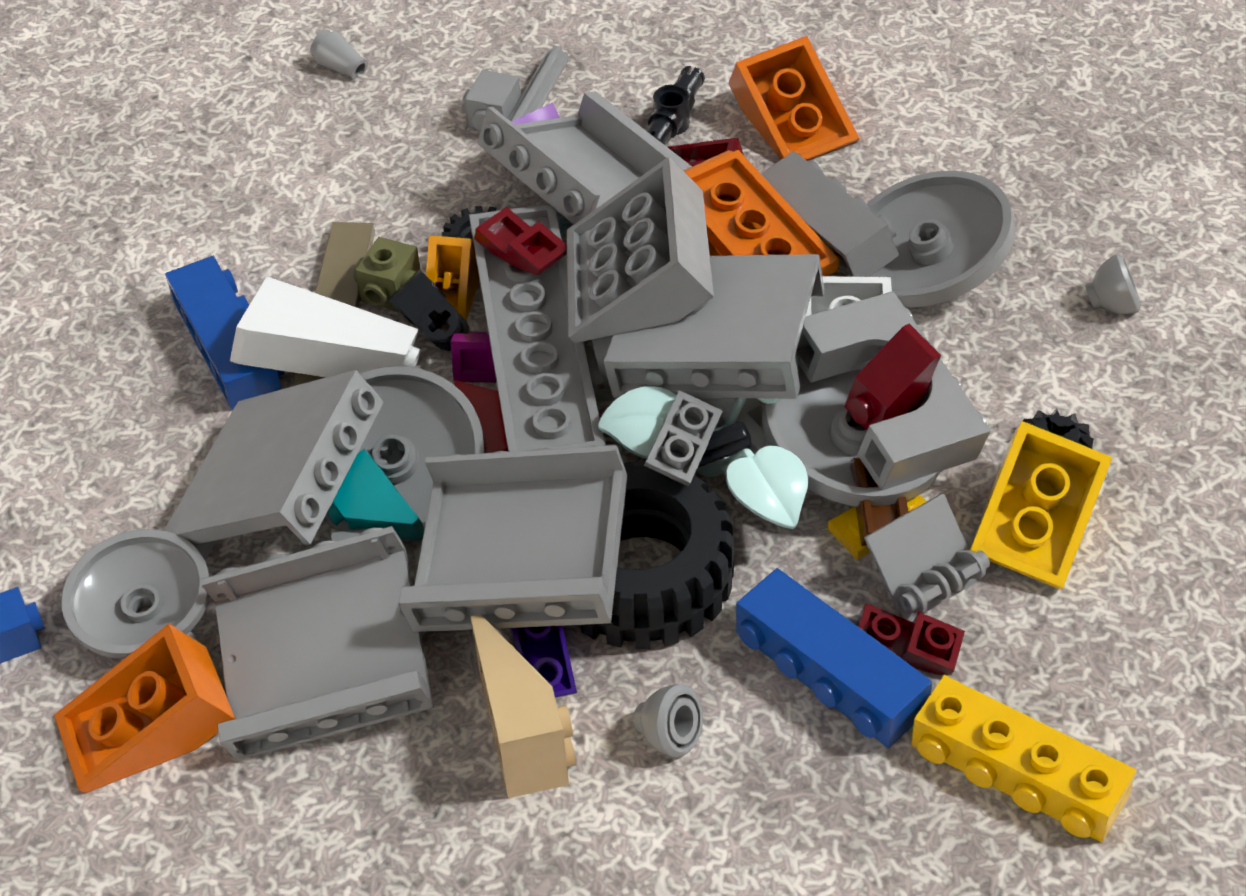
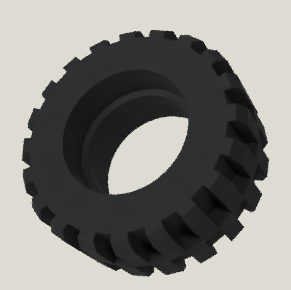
(691, 586)

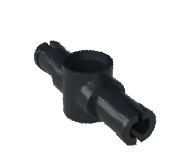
(673, 105)

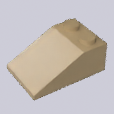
(524, 716)

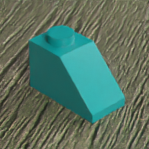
(372, 501)

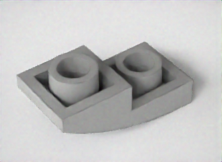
(683, 438)

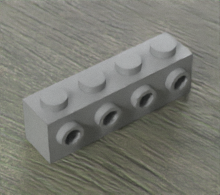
(842, 222)

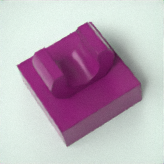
(472, 357)

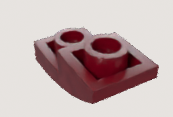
(922, 643)

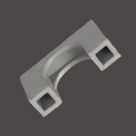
(912, 445)

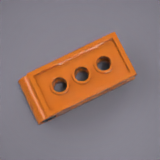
(750, 215)

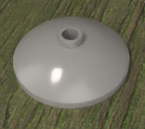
(130, 574)

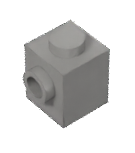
(490, 90)

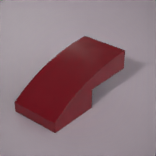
(518, 244)

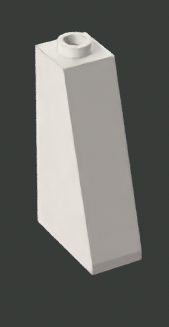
(317, 335)

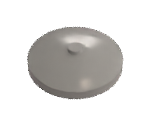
(948, 234)
(418, 420)
(827, 440)

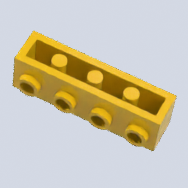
(1022, 758)

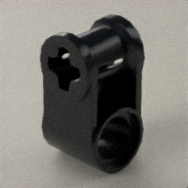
(429, 310)

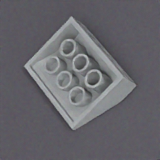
(639, 257)

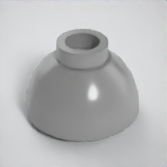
(1114, 287)
(671, 719)

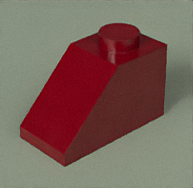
(893, 379)

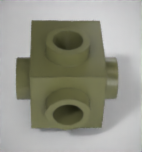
(385, 271)

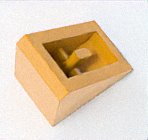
(453, 270)

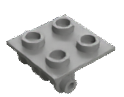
(925, 558)

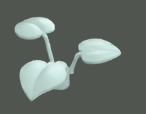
(765, 483)

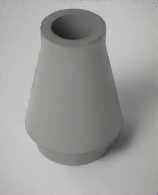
(335, 53)

